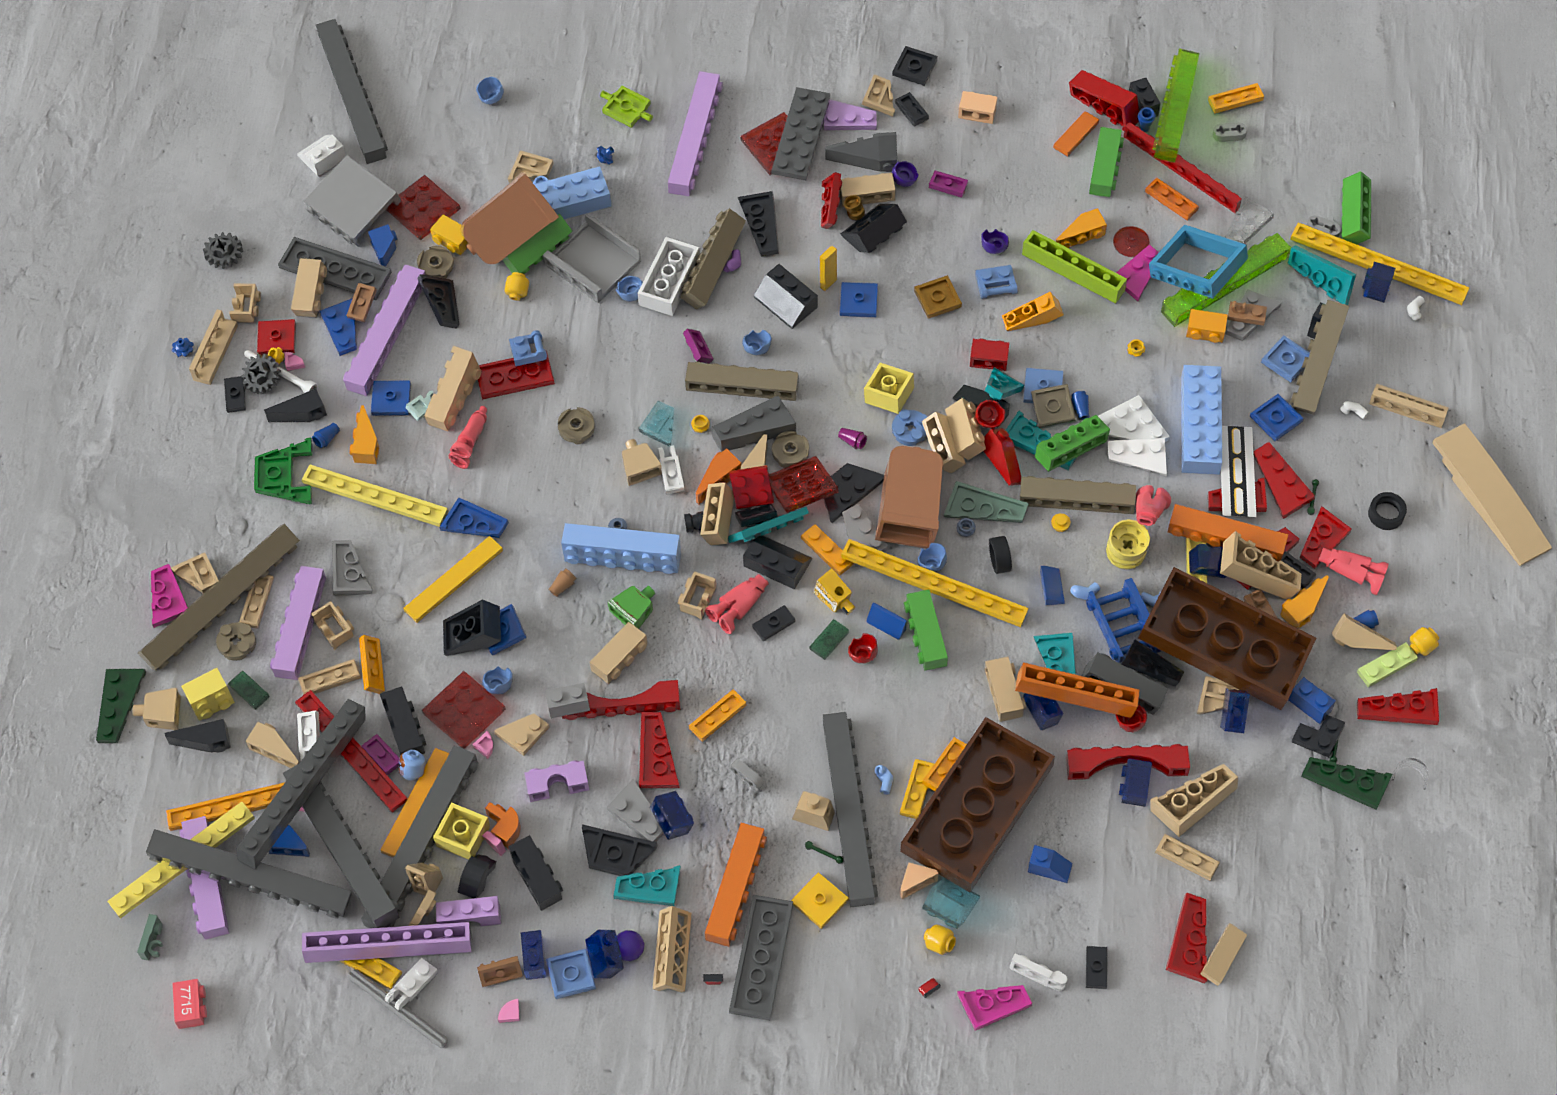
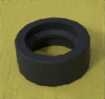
(1388, 498)
(1000, 554)

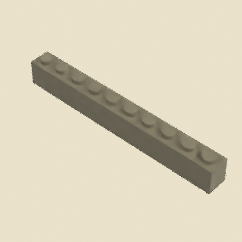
(217, 597)

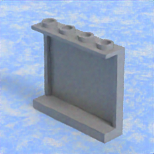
(350, 200)
(593, 259)

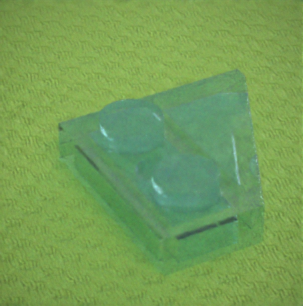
(659, 423)

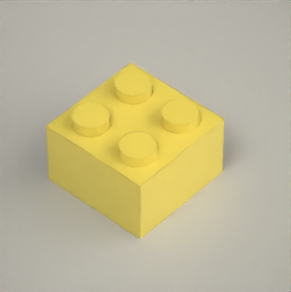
(889, 388)
(208, 694)
(461, 831)

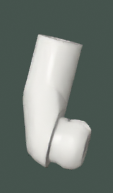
(1413, 308)
(1356, 407)

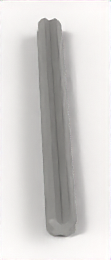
(405, 1014)

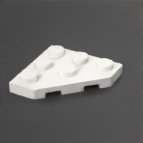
(1133, 421)

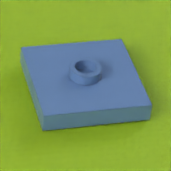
(1286, 358)
(1040, 379)
(570, 974)

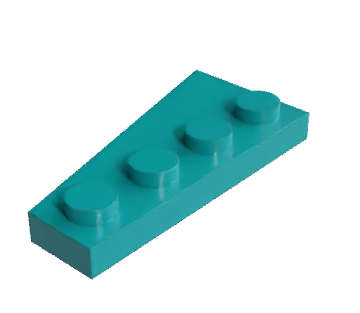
(1324, 274)
(1027, 435)
(764, 528)

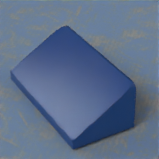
(1052, 585)
(886, 621)

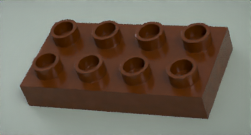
(1227, 638)
(977, 804)

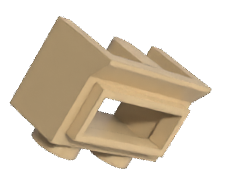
(245, 290)
(691, 584)
(327, 611)

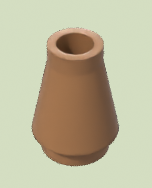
(562, 582)

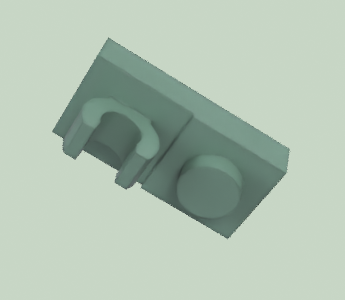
(148, 941)

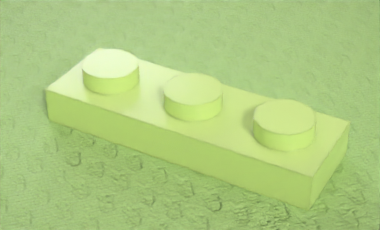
(1387, 664)

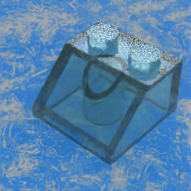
(950, 903)

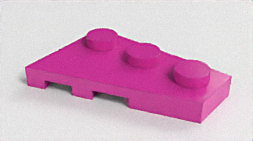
(1138, 272)
(166, 596)
(993, 1005)

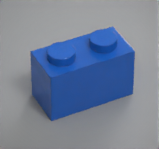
(1311, 700)

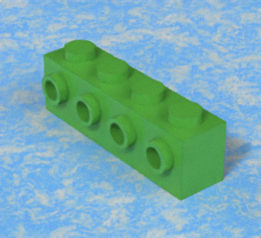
(1105, 162)
(1356, 208)
(536, 246)
(1072, 442)
(926, 630)

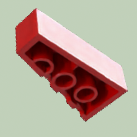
(1105, 98)

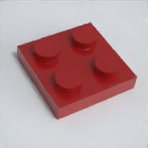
(751, 487)

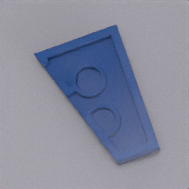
(340, 327)
(473, 520)

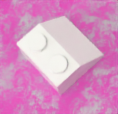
(323, 154)

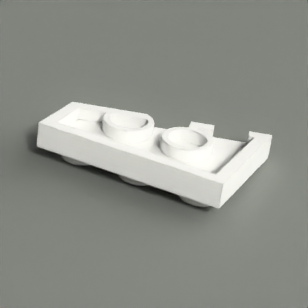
(1139, 453)

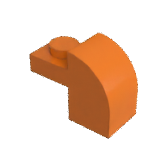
(507, 824)

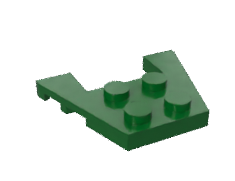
(274, 473)

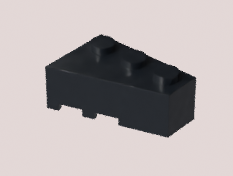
(402, 722)
(535, 873)

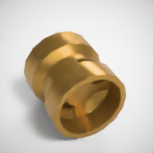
(854, 207)

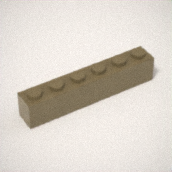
(712, 258)
(1320, 357)
(741, 381)
(1078, 495)

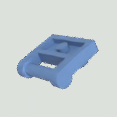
(996, 277)
(521, 348)

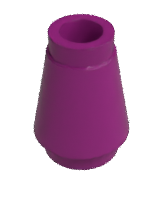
(853, 438)

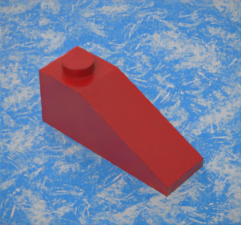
(1003, 455)

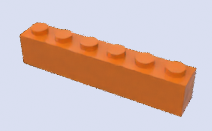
(1216, 529)
(1077, 690)
(735, 884)

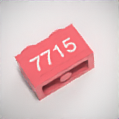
(188, 1003)

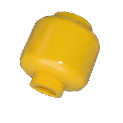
(516, 286)
(1424, 641)
(939, 939)

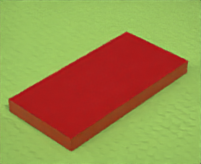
(505, 378)

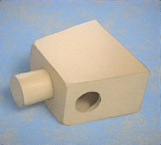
(639, 462)
(160, 709)
(814, 811)

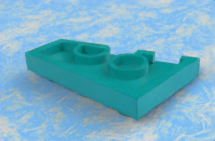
(1002, 385)
(1057, 651)
(651, 887)

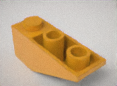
(1085, 228)
(1036, 312)
(365, 445)
(1301, 608)

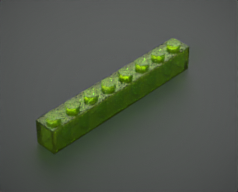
(1176, 106)
(1260, 259)

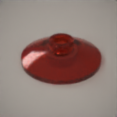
(1127, 246)

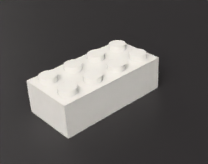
(667, 276)

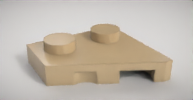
(879, 96)
(531, 165)
(197, 572)
(1212, 695)
(523, 732)
(424, 908)

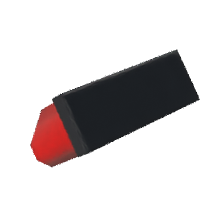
(713, 979)
(929, 987)

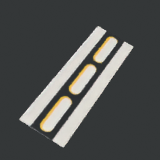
(1238, 472)

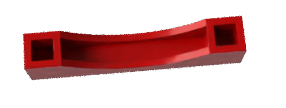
(660, 697)
(1169, 760)

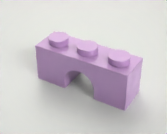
(571, 774)
(480, 910)

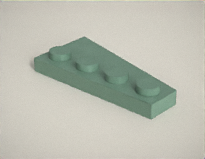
(981, 504)

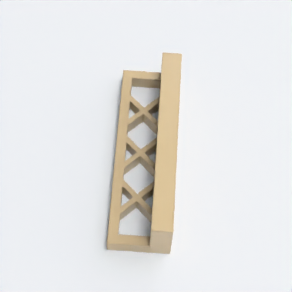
(212, 348)
(1408, 405)
(667, 948)

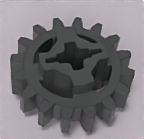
(229, 244)
(254, 373)

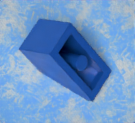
(383, 243)
(290, 844)
(1049, 864)

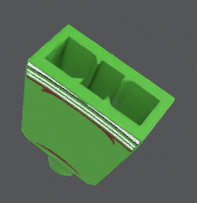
(632, 605)

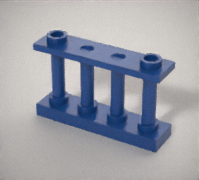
(1137, 608)

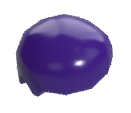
(904, 174)
(994, 242)
(630, 945)

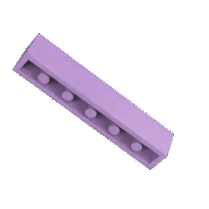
(298, 623)
(207, 892)

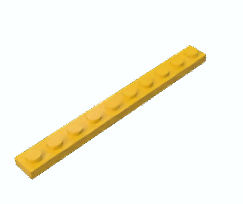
(1365, 258)
(935, 582)

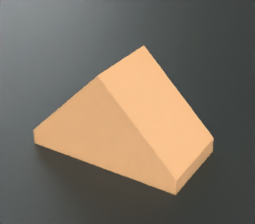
(917, 878)

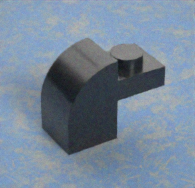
(475, 875)

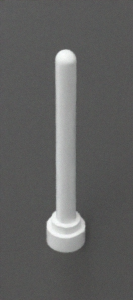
(305, 385)

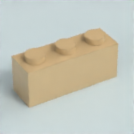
(869, 188)
(308, 287)
(965, 429)
(942, 442)
(717, 514)
(619, 653)
(1002, 687)

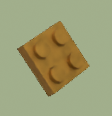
(937, 297)

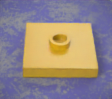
(819, 900)

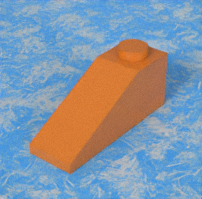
(717, 472)

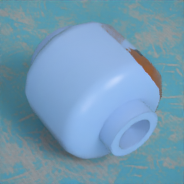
(411, 764)

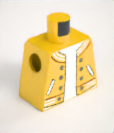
(834, 592)

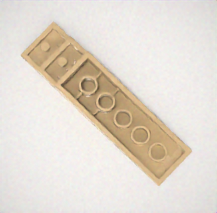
(1491, 494)

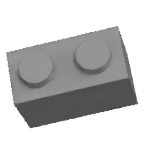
(567, 700)

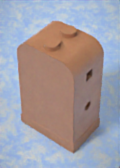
(507, 220)
(910, 497)

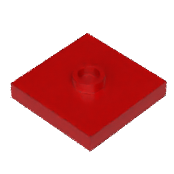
(276, 334)

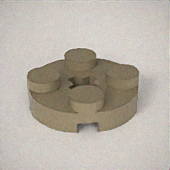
(436, 253)
(581, 433)
(782, 443)
(231, 631)

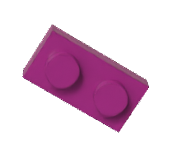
(948, 183)
(698, 346)
(381, 754)

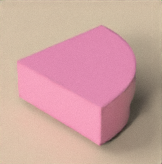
(293, 362)
(484, 745)
(494, 842)
(509, 1012)

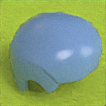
(490, 90)
(629, 288)
(757, 343)
(933, 558)
(497, 680)

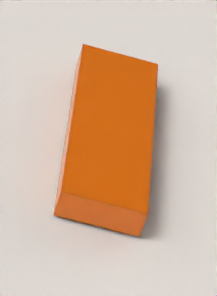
(1076, 133)
(1172, 199)

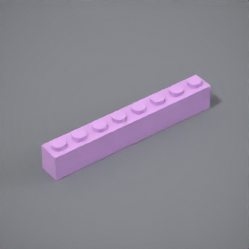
(694, 134)
(384, 331)
(386, 942)

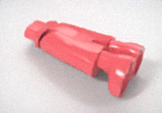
(462, 448)
(1150, 509)
(1355, 567)
(736, 602)

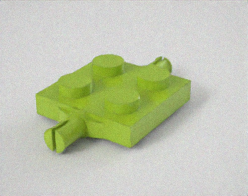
(626, 106)

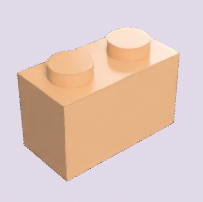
(977, 107)

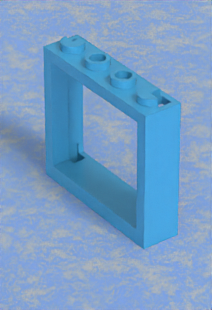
(1233, 250)

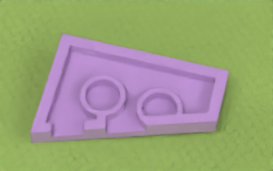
(849, 117)

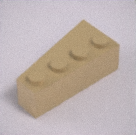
(453, 389)
(1258, 568)
(1189, 803)

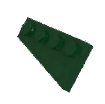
(117, 701)
(1355, 783)

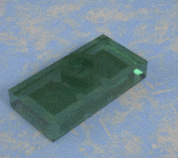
(829, 639)
(248, 690)

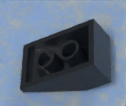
(472, 628)

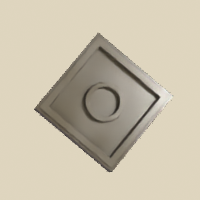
(1053, 405)

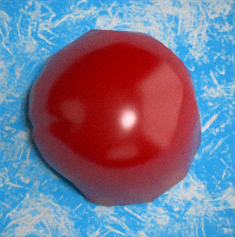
(989, 414)
(863, 649)
(1134, 723)

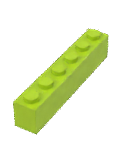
(1074, 266)

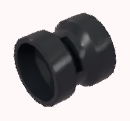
(693, 521)

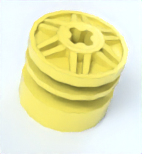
(1127, 544)

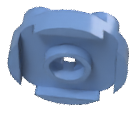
(901, 431)

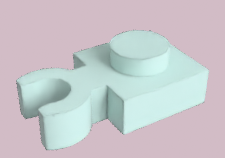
(419, 405)

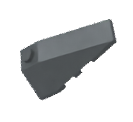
(872, 153)

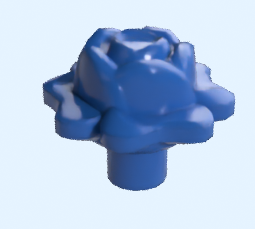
(605, 155)
(182, 347)

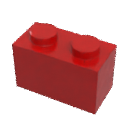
(989, 354)

